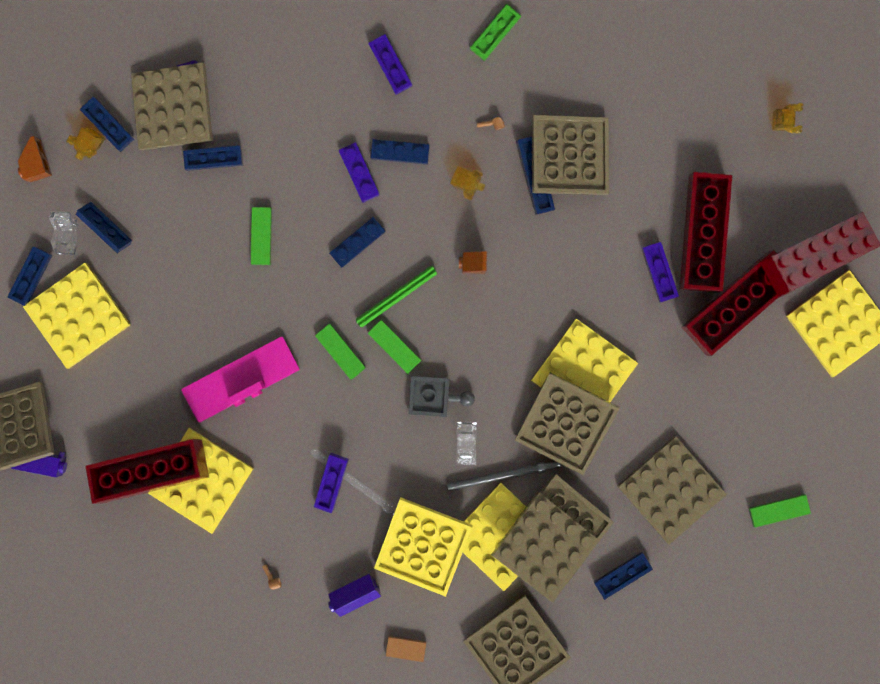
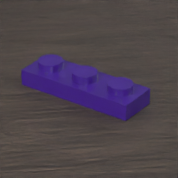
(390, 64)
(359, 172)
(660, 272)
(331, 482)

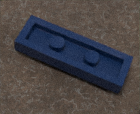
(107, 124)
(400, 151)
(213, 158)
(103, 227)
(357, 242)
(29, 276)
(623, 575)

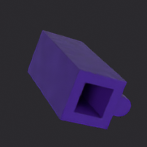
(49, 466)
(354, 595)

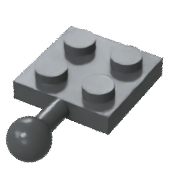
(431, 397)

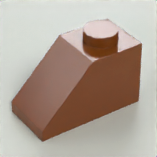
(33, 161)
(473, 262)

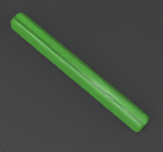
(396, 296)

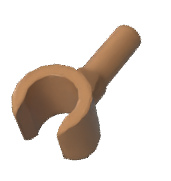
(497, 122)
(273, 583)

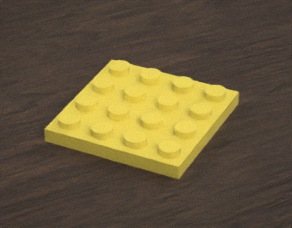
(76, 315)
(838, 323)
(587, 362)
(209, 498)
(490, 524)
(423, 546)

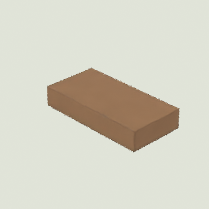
(406, 648)

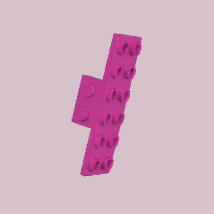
(240, 379)

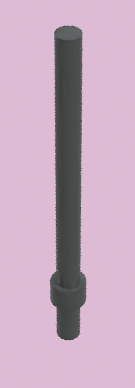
(540, 467)

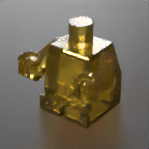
(785, 118)
(86, 142)
(467, 182)

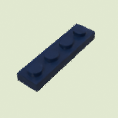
(541, 202)

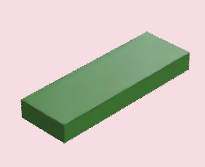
(495, 32)
(261, 236)
(394, 346)
(340, 351)
(779, 510)

